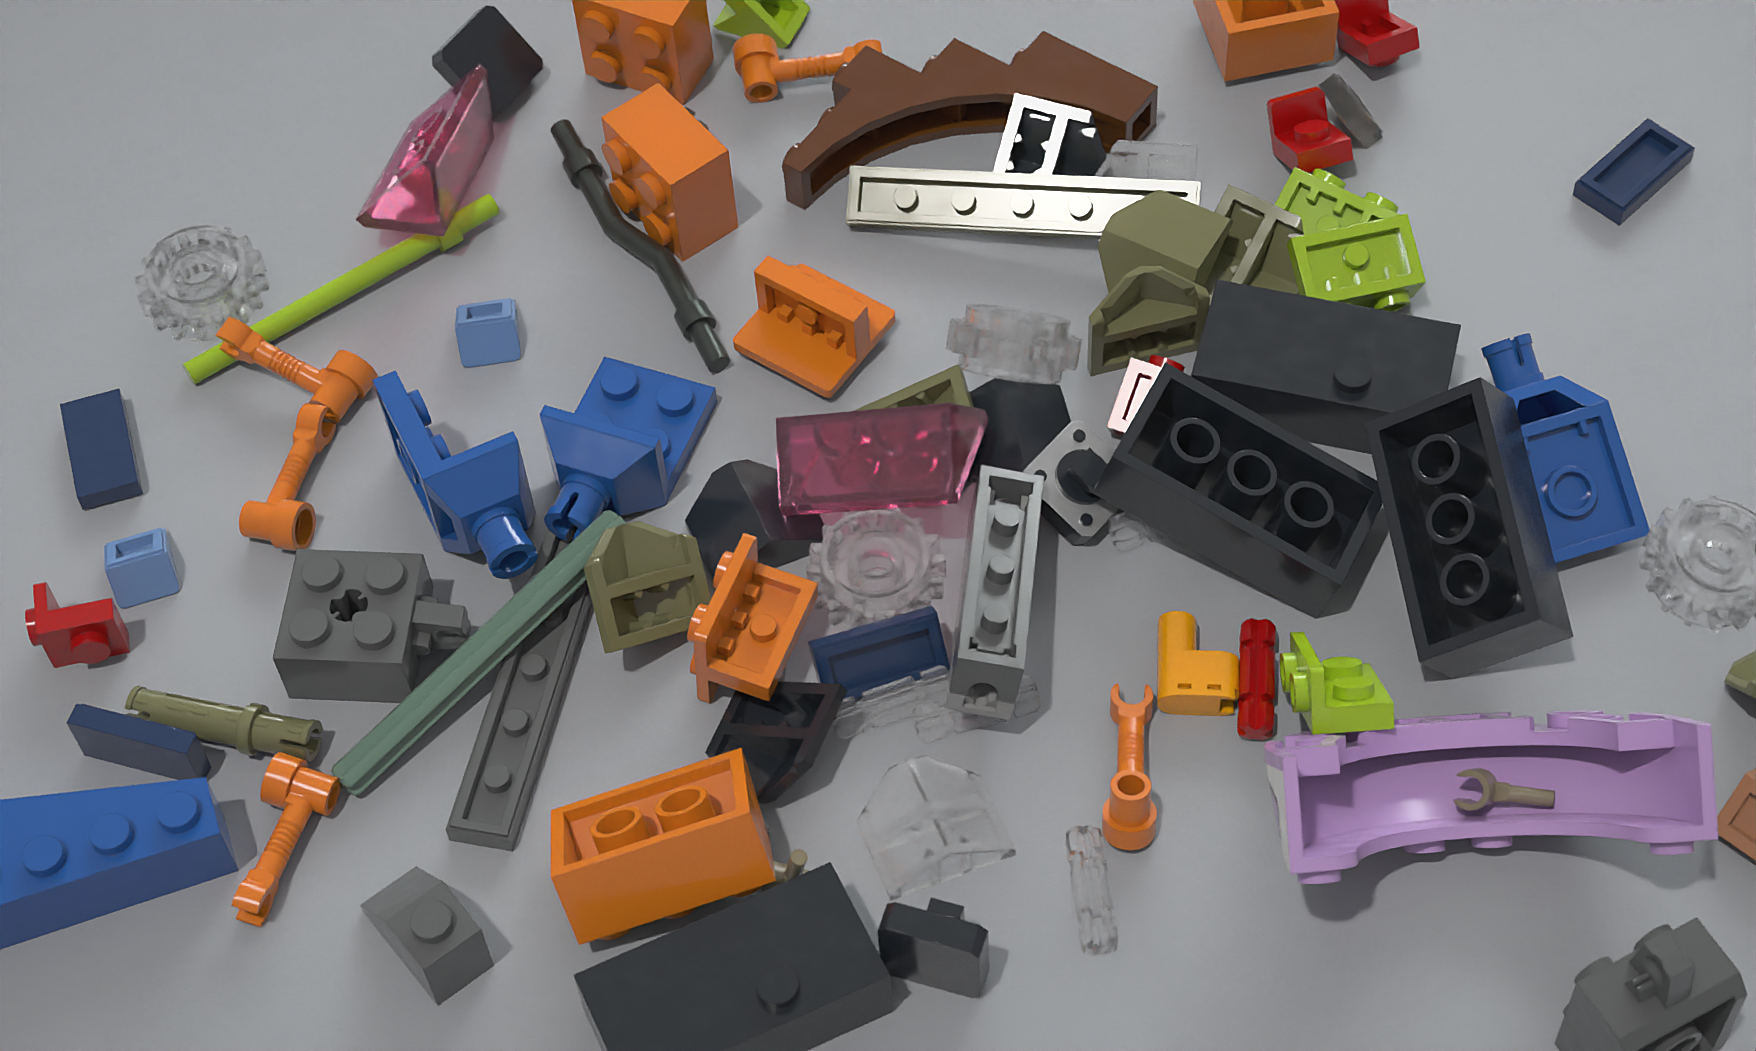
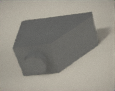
(430, 933)

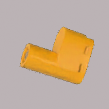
(1191, 678)

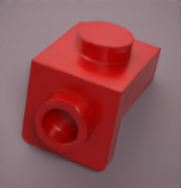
(1373, 32)
(77, 632)

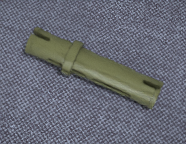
(247, 727)

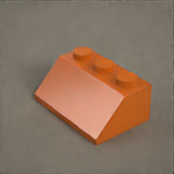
(660, 847)

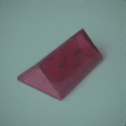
(434, 162)
(876, 458)

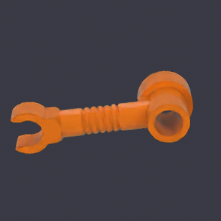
(761, 70)
(334, 386)
(281, 518)
(299, 792)
(1129, 812)

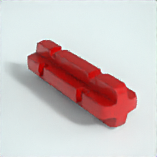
(1256, 679)

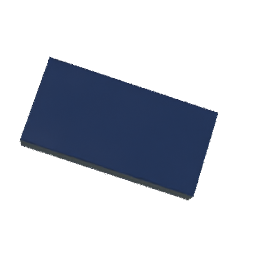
(1633, 171)
(101, 449)
(880, 652)
(138, 743)

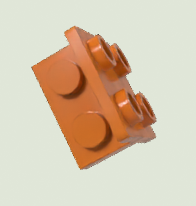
(810, 326)
(748, 625)

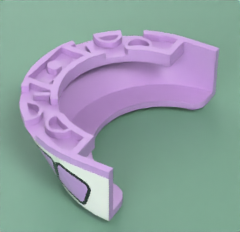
(1399, 785)

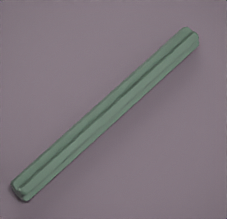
(470, 662)

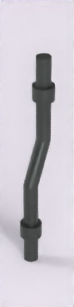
(691, 314)

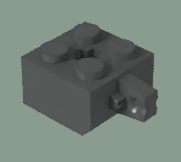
(361, 625)
(1661, 997)

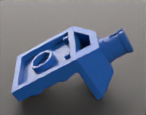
(622, 443)
(1572, 452)
(470, 497)

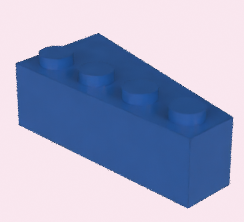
(104, 852)

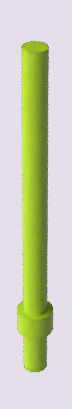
(349, 284)

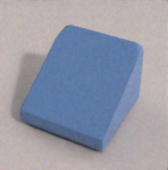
(487, 332)
(141, 568)

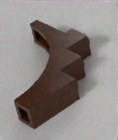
(958, 93)

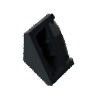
(1049, 140)
(1020, 422)
(746, 500)
(778, 734)

